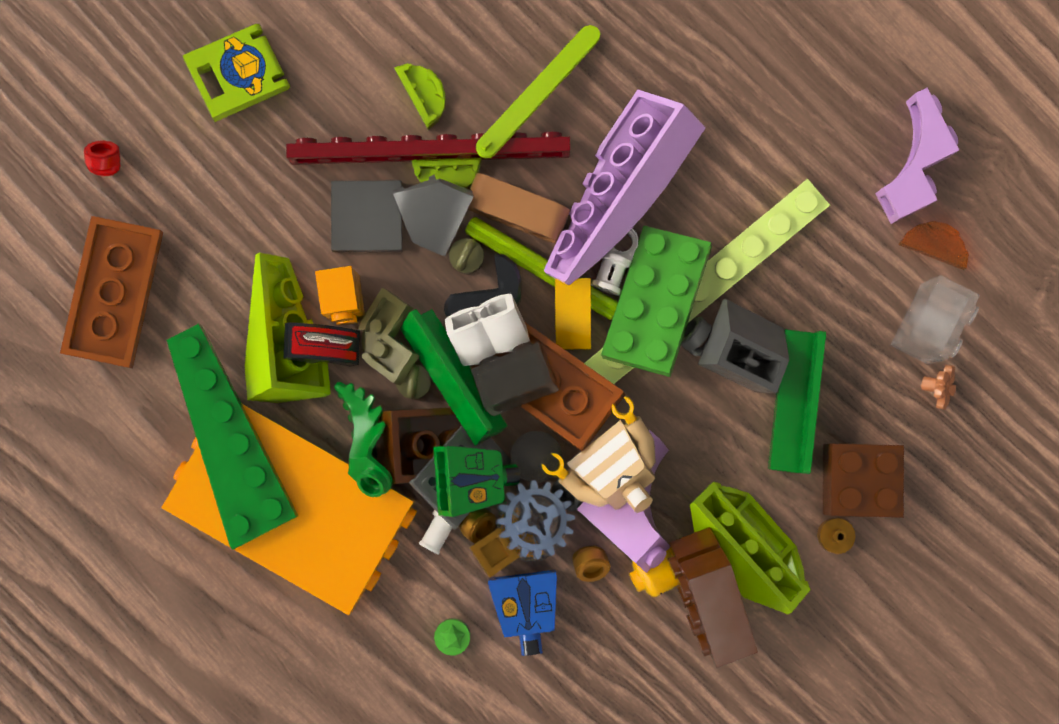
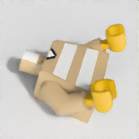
(613, 466)

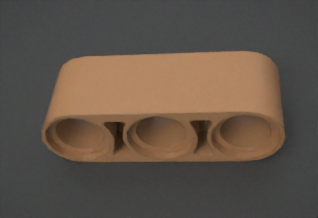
(518, 208)

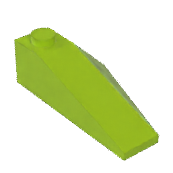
(274, 302)

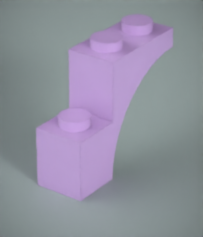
(931, 144)

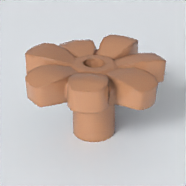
(941, 386)

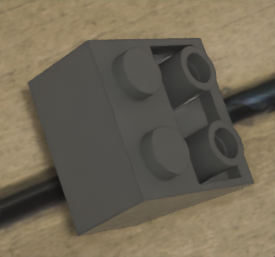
(746, 349)

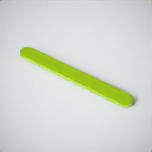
(537, 92)

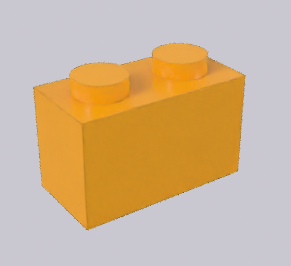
(340, 295)

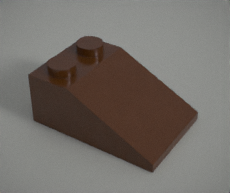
(410, 439)

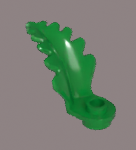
(368, 473)

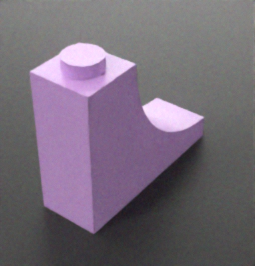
(630, 530)

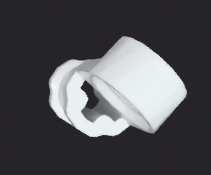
(618, 260)

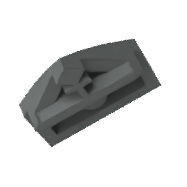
(433, 212)

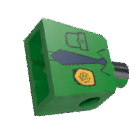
(470, 479)

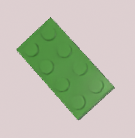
(656, 301)

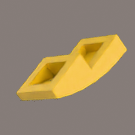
(573, 314)

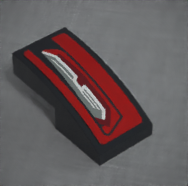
(321, 344)

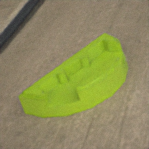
(424, 90)
(457, 171)

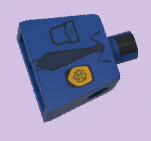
(525, 606)

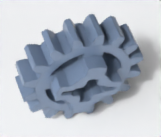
(528, 503)

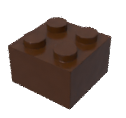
(863, 480)

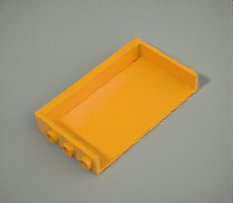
(338, 528)

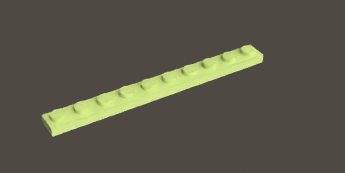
(741, 257)

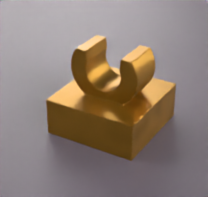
(493, 553)

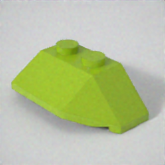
(757, 548)

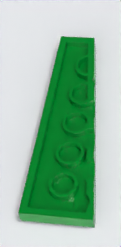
(237, 465)

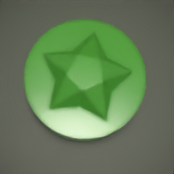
(452, 636)

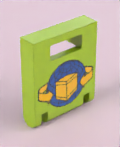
(242, 69)

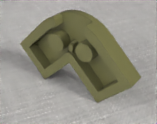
(378, 337)

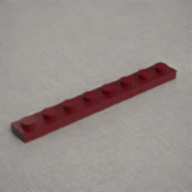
(412, 147)

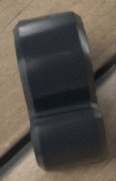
(508, 283)

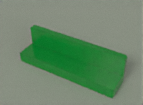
(453, 379)
(797, 403)

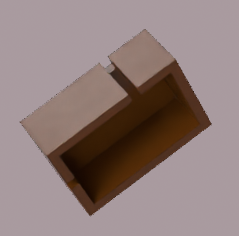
(711, 598)

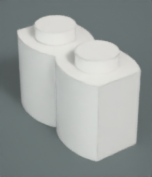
(486, 329)

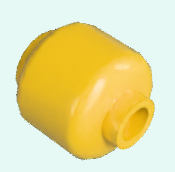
(656, 580)

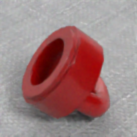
(102, 158)

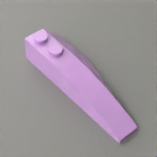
(630, 175)

